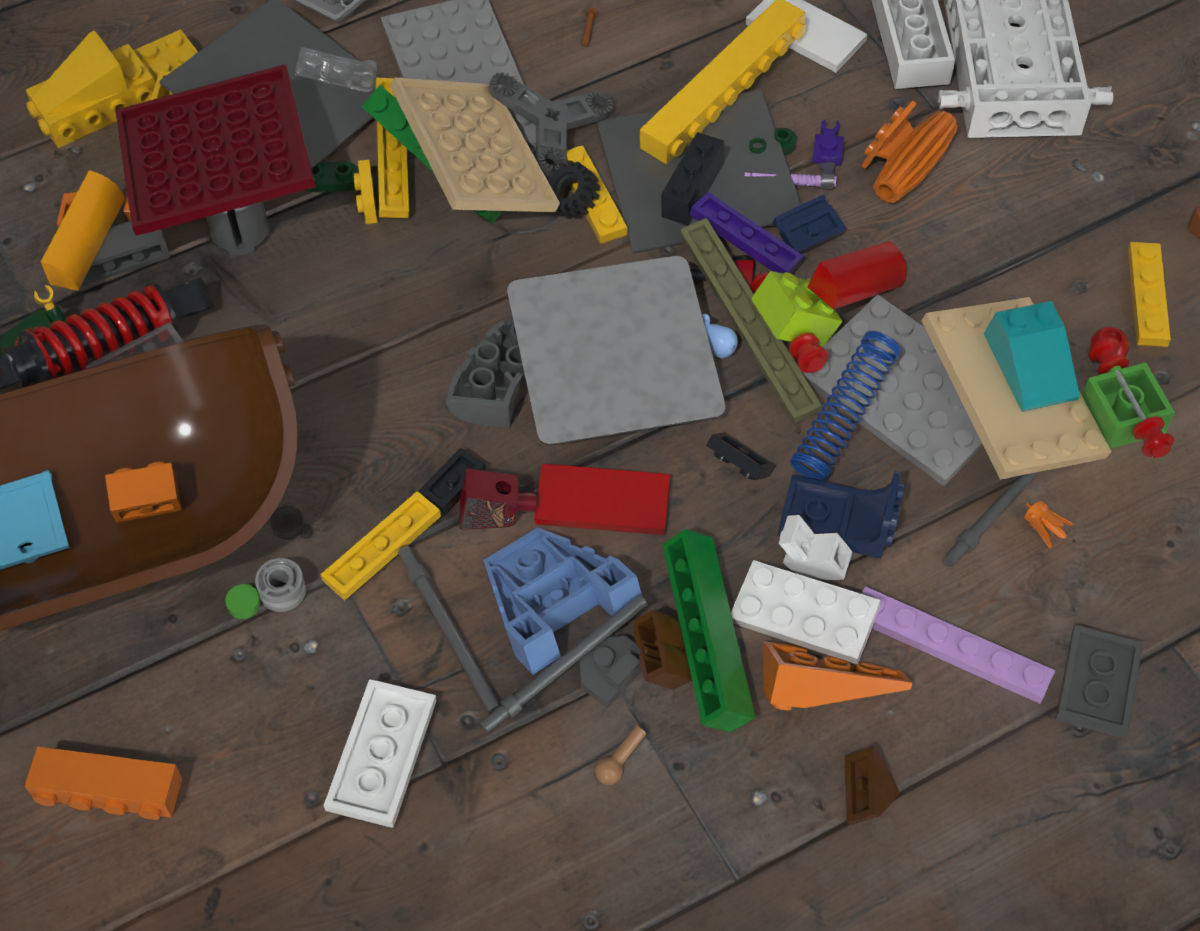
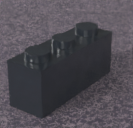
(692, 178)

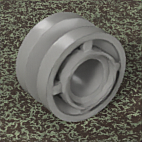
(280, 571)

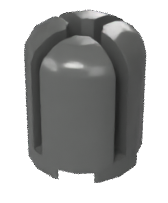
(251, 223)

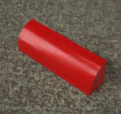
(859, 275)

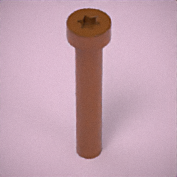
(591, 13)

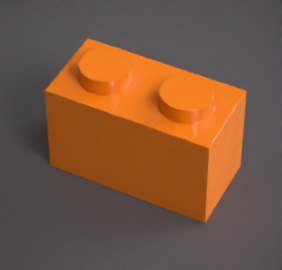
(143, 492)

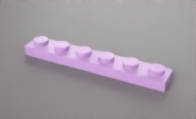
(961, 648)

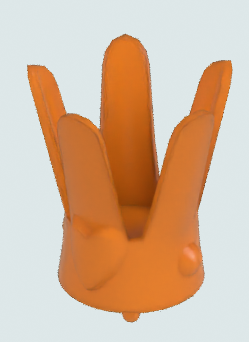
(1040, 516)

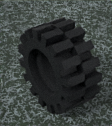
(583, 195)

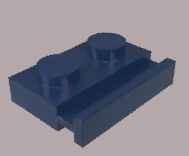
(809, 225)

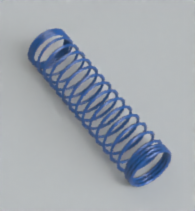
(816, 462)

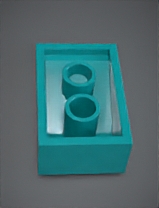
(1034, 355)

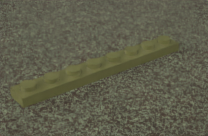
(735, 297)

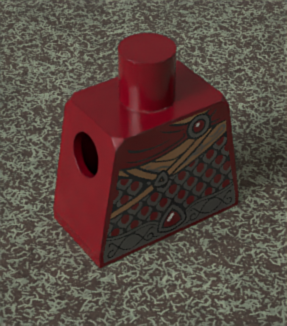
(491, 500)

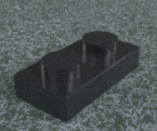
(732, 451)
(446, 484)

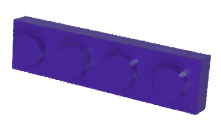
(746, 235)

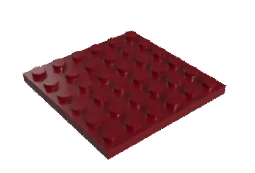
(212, 150)

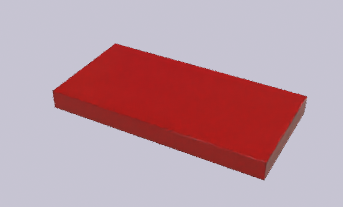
(602, 499)

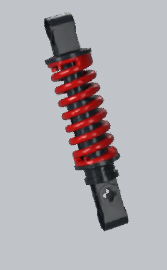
(93, 333)

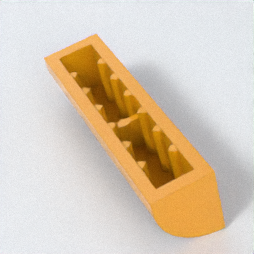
(82, 231)

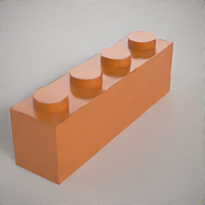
(103, 783)

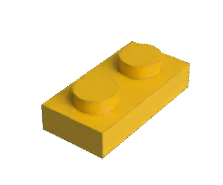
(365, 201)

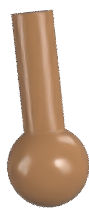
(610, 769)

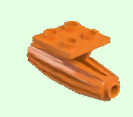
(908, 151)

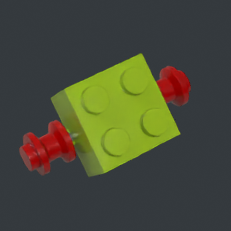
(796, 316)

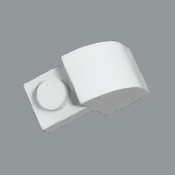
(813, 554)

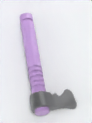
(825, 180)

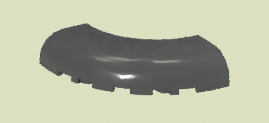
(489, 380)

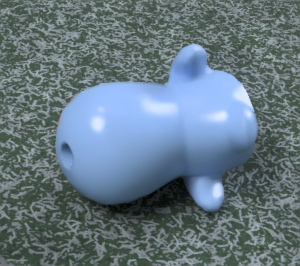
(722, 339)

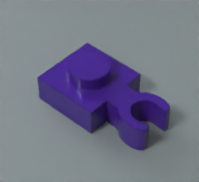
(828, 145)

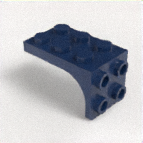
(859, 516)

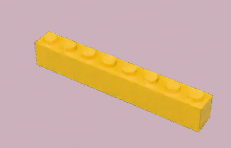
(722, 81)

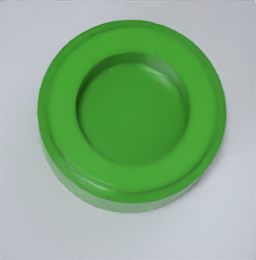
(243, 601)

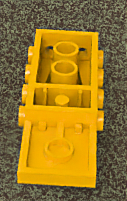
(98, 81)

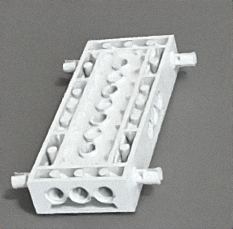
(1009, 99)

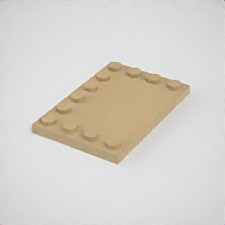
(474, 146)
(1013, 439)

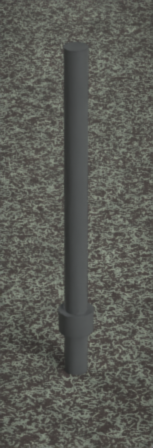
(970, 538)
(420, 578)
(512, 704)

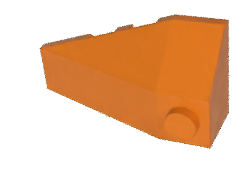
(807, 681)

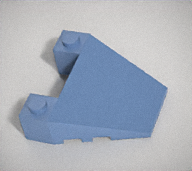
(549, 583)

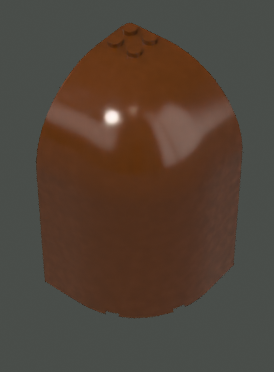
(203, 404)

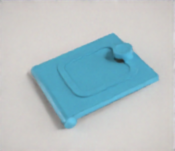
(30, 516)

